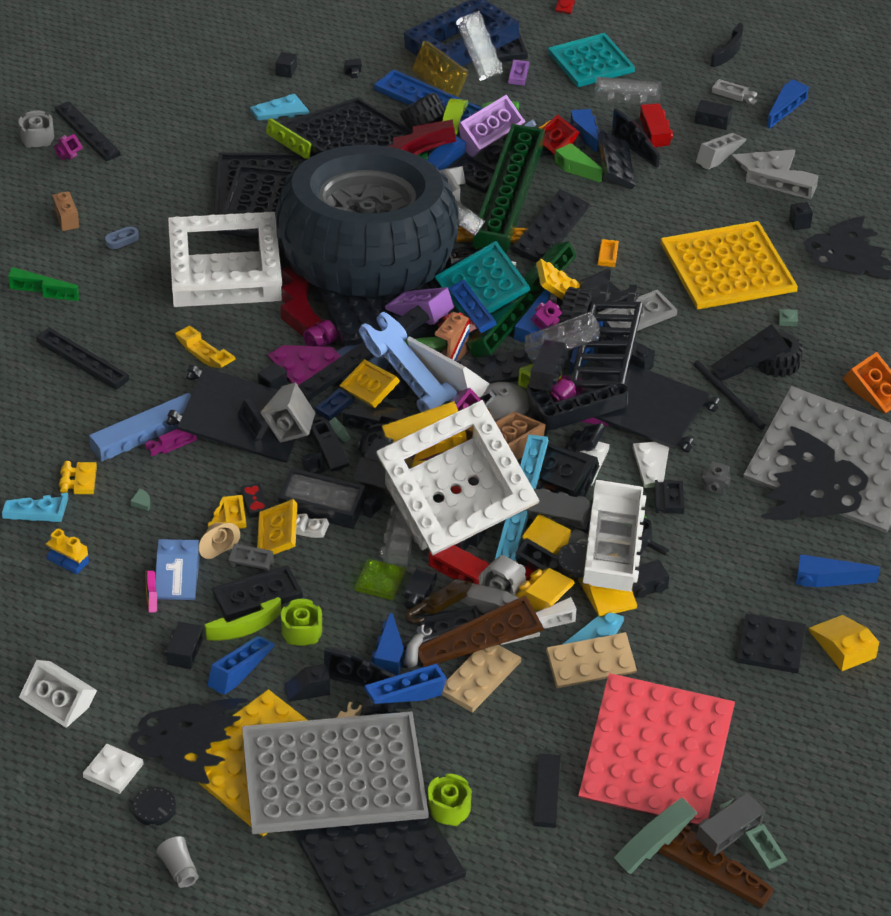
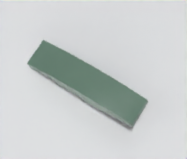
(655, 834)
(761, 845)

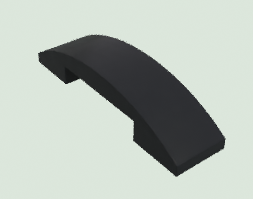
(722, 55)

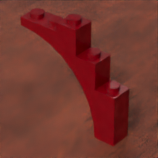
(426, 137)
(296, 310)

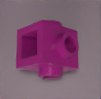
(67, 147)
(546, 315)

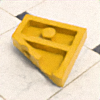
(230, 511)

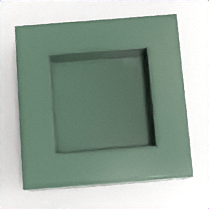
(788, 317)
(339, 430)

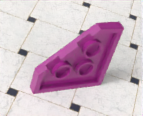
(303, 361)

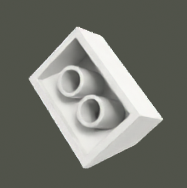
(56, 692)

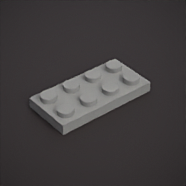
(655, 309)

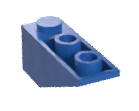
(585, 124)
(389, 647)

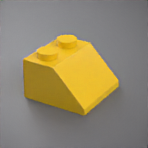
(544, 588)

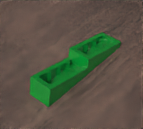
(50, 287)

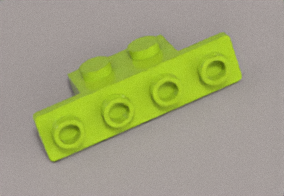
(288, 138)

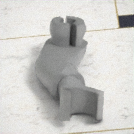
(411, 656)

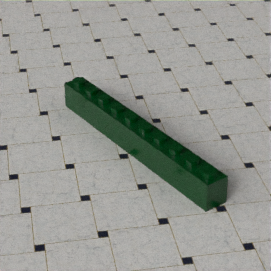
(507, 316)

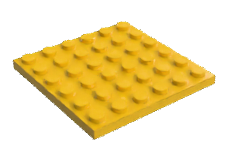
(728, 265)
(229, 777)

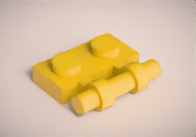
(84, 477)

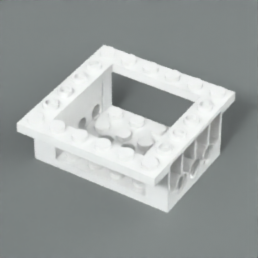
(225, 276)
(498, 495)

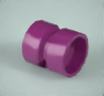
(321, 334)

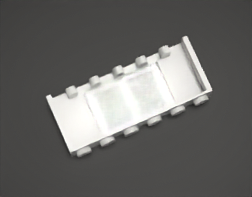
(614, 535)

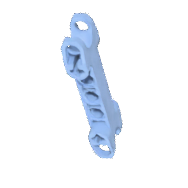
(392, 345)

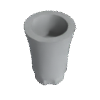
(178, 861)

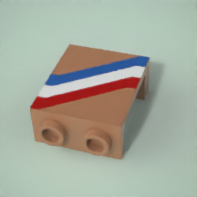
(456, 332)

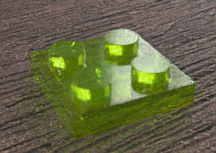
(380, 579)

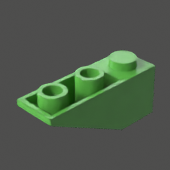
(576, 162)

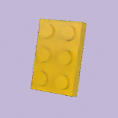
(554, 280)
(369, 383)
(278, 527)

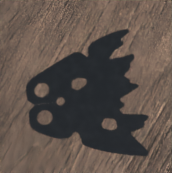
(867, 257)
(814, 475)
(206, 728)

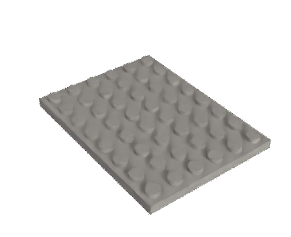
(847, 431)
(333, 772)

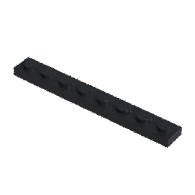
(349, 361)

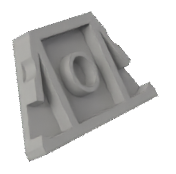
(766, 160)

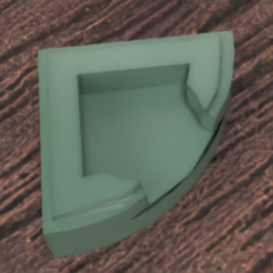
(141, 500)

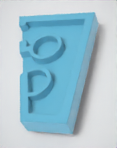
(285, 106)
(42, 510)
(599, 627)

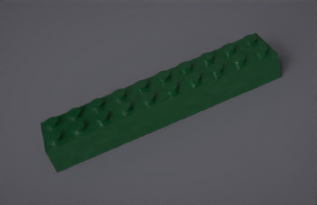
(509, 186)

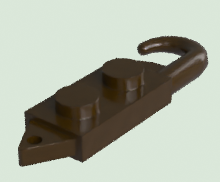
(439, 601)

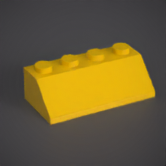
(407, 426)

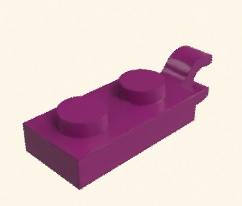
(169, 442)

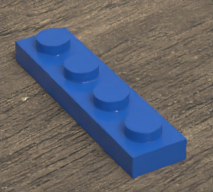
(472, 306)

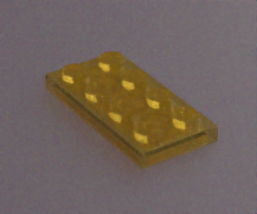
(439, 69)

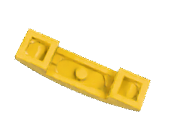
(192, 341)

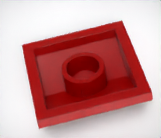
(558, 134)

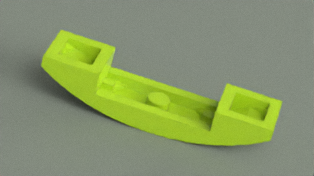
(454, 111)
(246, 625)

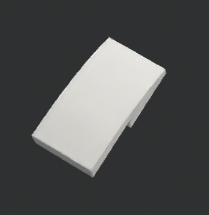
(311, 527)

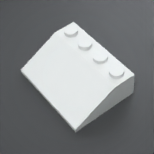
(446, 369)

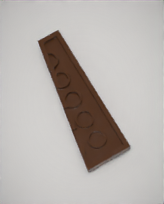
(491, 629)
(719, 869)

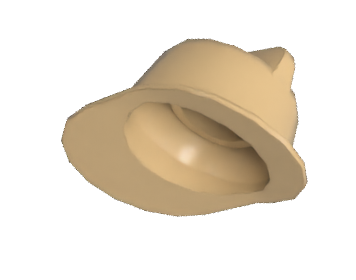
(218, 539)

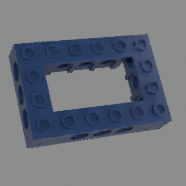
(499, 24)

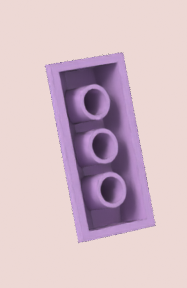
(489, 125)

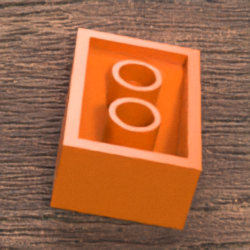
(872, 382)

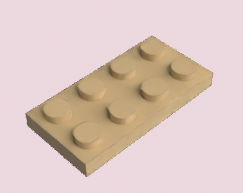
(591, 660)
(480, 676)

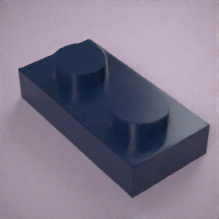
(334, 404)

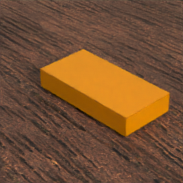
(608, 253)

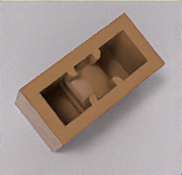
(65, 211)

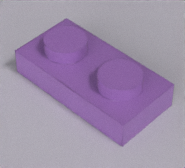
(519, 72)

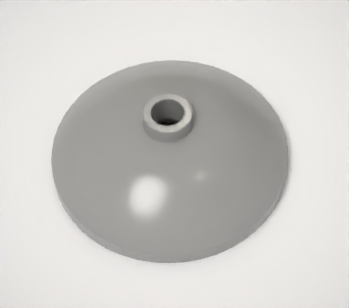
(508, 399)

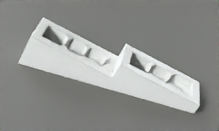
(558, 614)

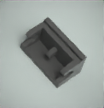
(251, 557)

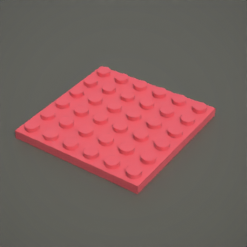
(656, 747)

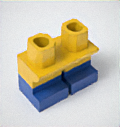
(67, 552)

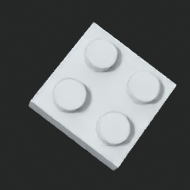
(113, 768)

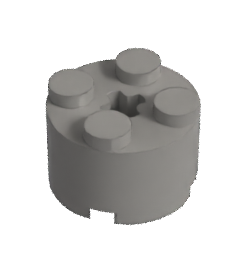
(36, 129)
(503, 575)

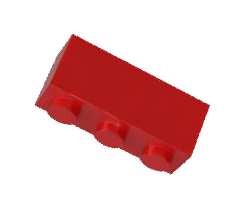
(655, 124)
(458, 564)

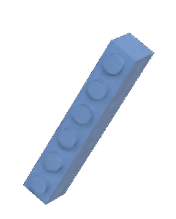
(136, 429)

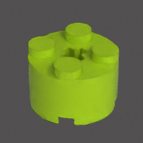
(301, 622)
(449, 799)

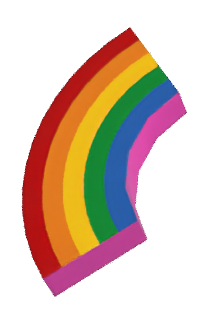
(150, 590)

